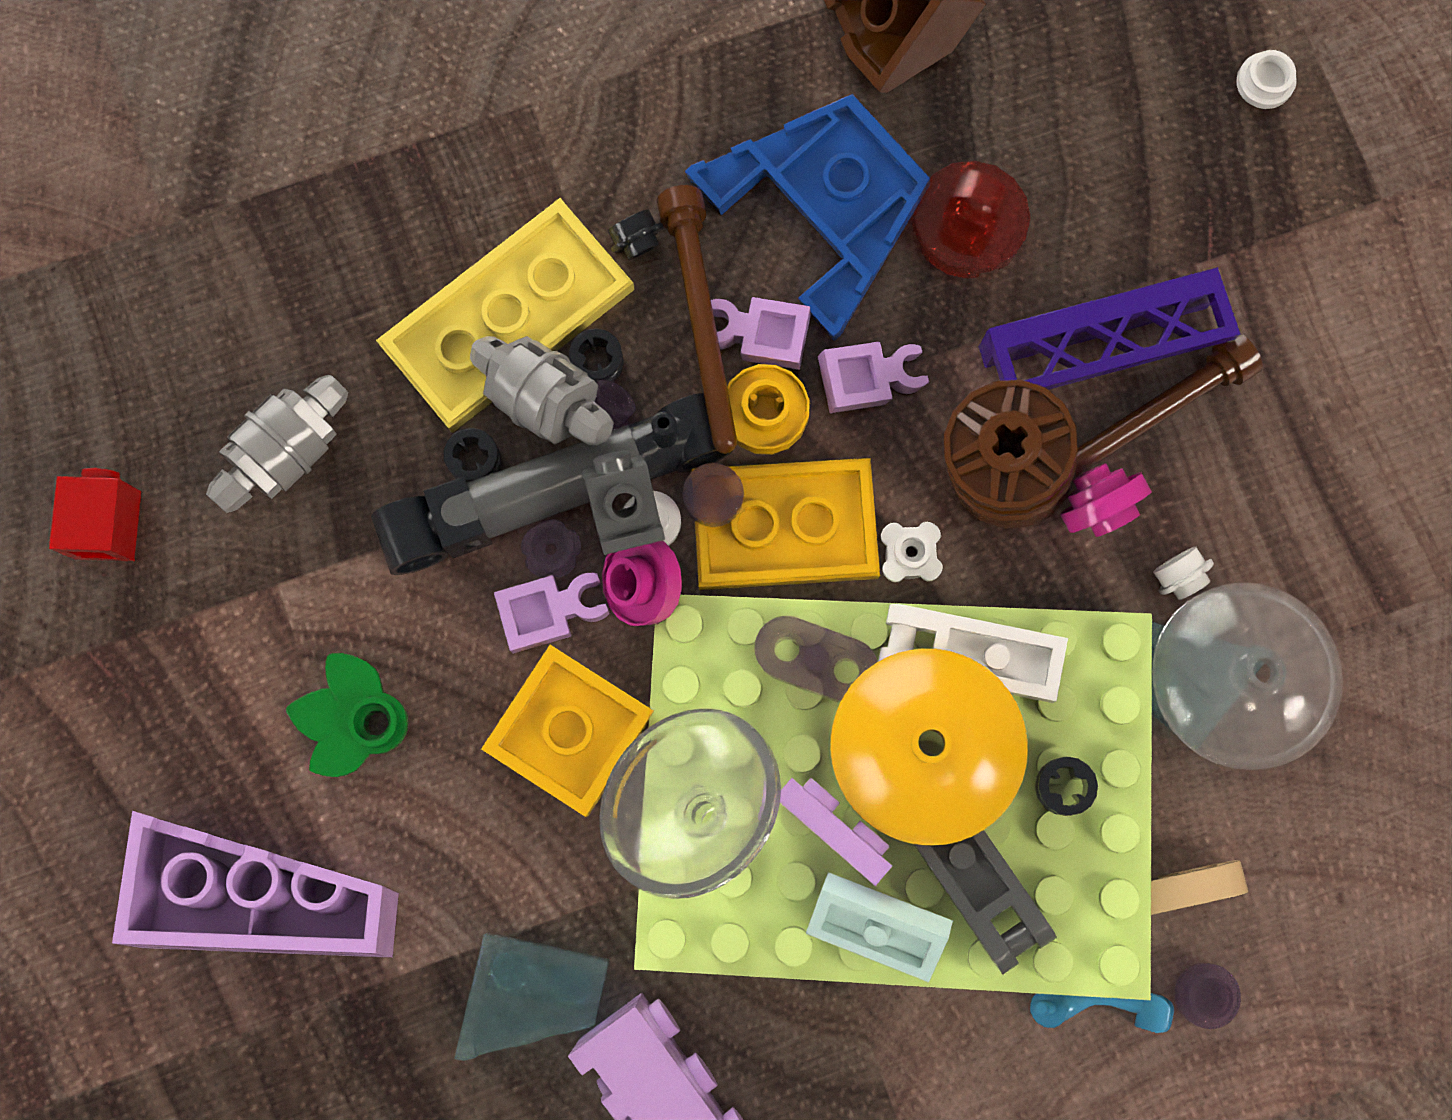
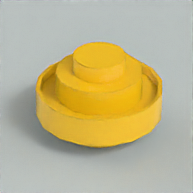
(768, 408)

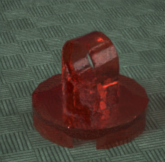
(971, 219)

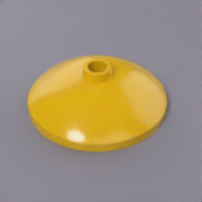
(917, 794)

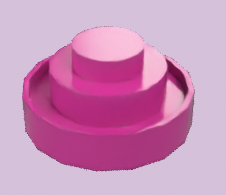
(1104, 500)
(642, 583)

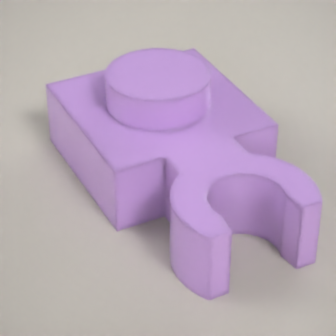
(768, 334)
(862, 377)
(539, 612)

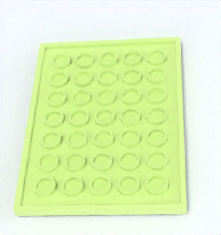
(1079, 869)

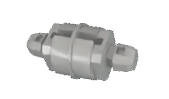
(541, 390)
(277, 443)

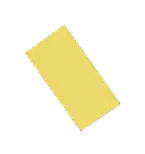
(535, 284)

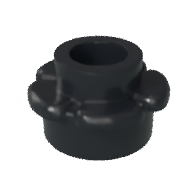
(635, 234)

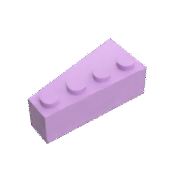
(227, 896)
(645, 1069)

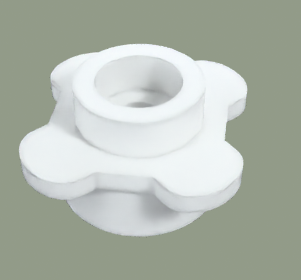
(900, 565)

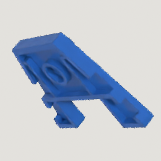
(845, 182)

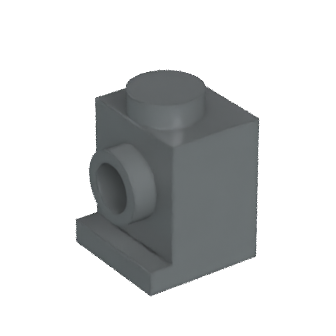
(630, 526)

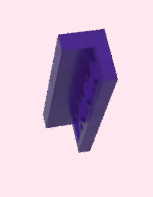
(1107, 320)

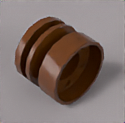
(1004, 488)

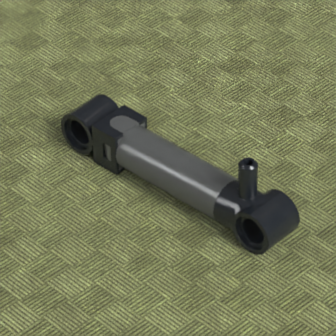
(466, 514)

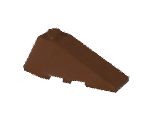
(901, 37)

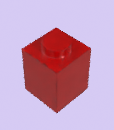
(95, 516)

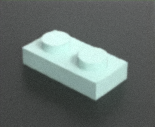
(879, 927)

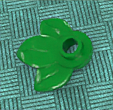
(341, 716)

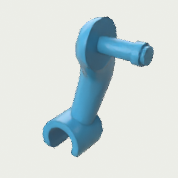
(1151, 1015)

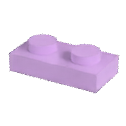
(857, 846)

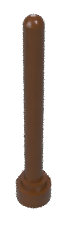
(682, 213)
(1228, 364)

